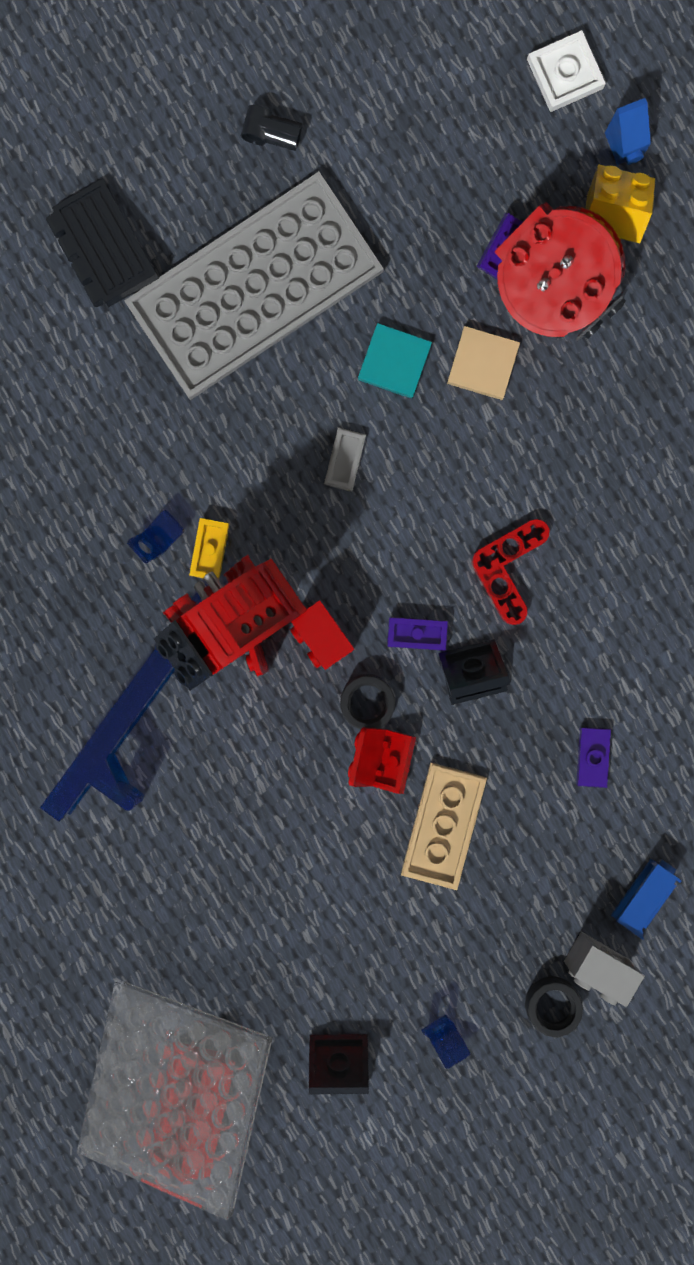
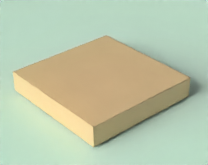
(483, 363)

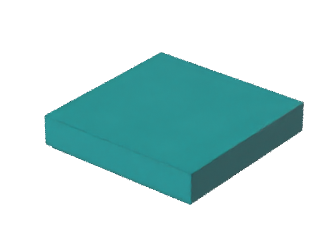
(394, 361)

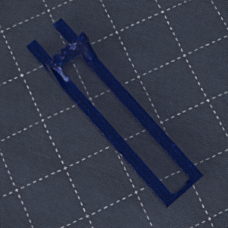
(97, 762)

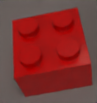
(321, 635)

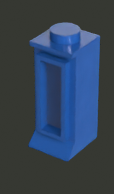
(646, 896)

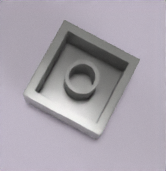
(604, 970)

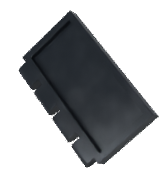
(100, 245)

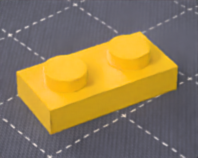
(209, 548)

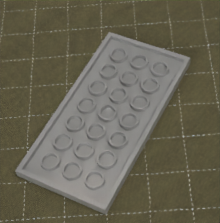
(254, 285)

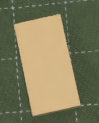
(443, 826)

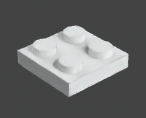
(566, 71)

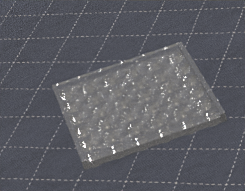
(174, 1097)

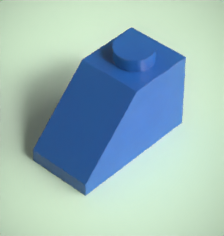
(629, 132)

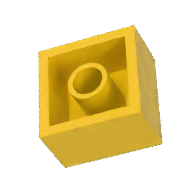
(622, 200)

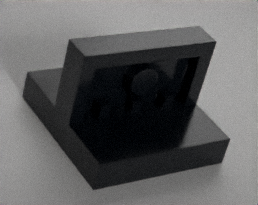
(474, 672)
(338, 1064)

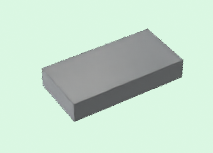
(345, 459)

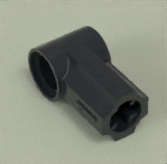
(264, 127)

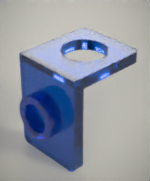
(157, 537)
(447, 1041)

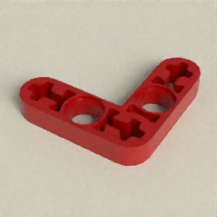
(498, 570)

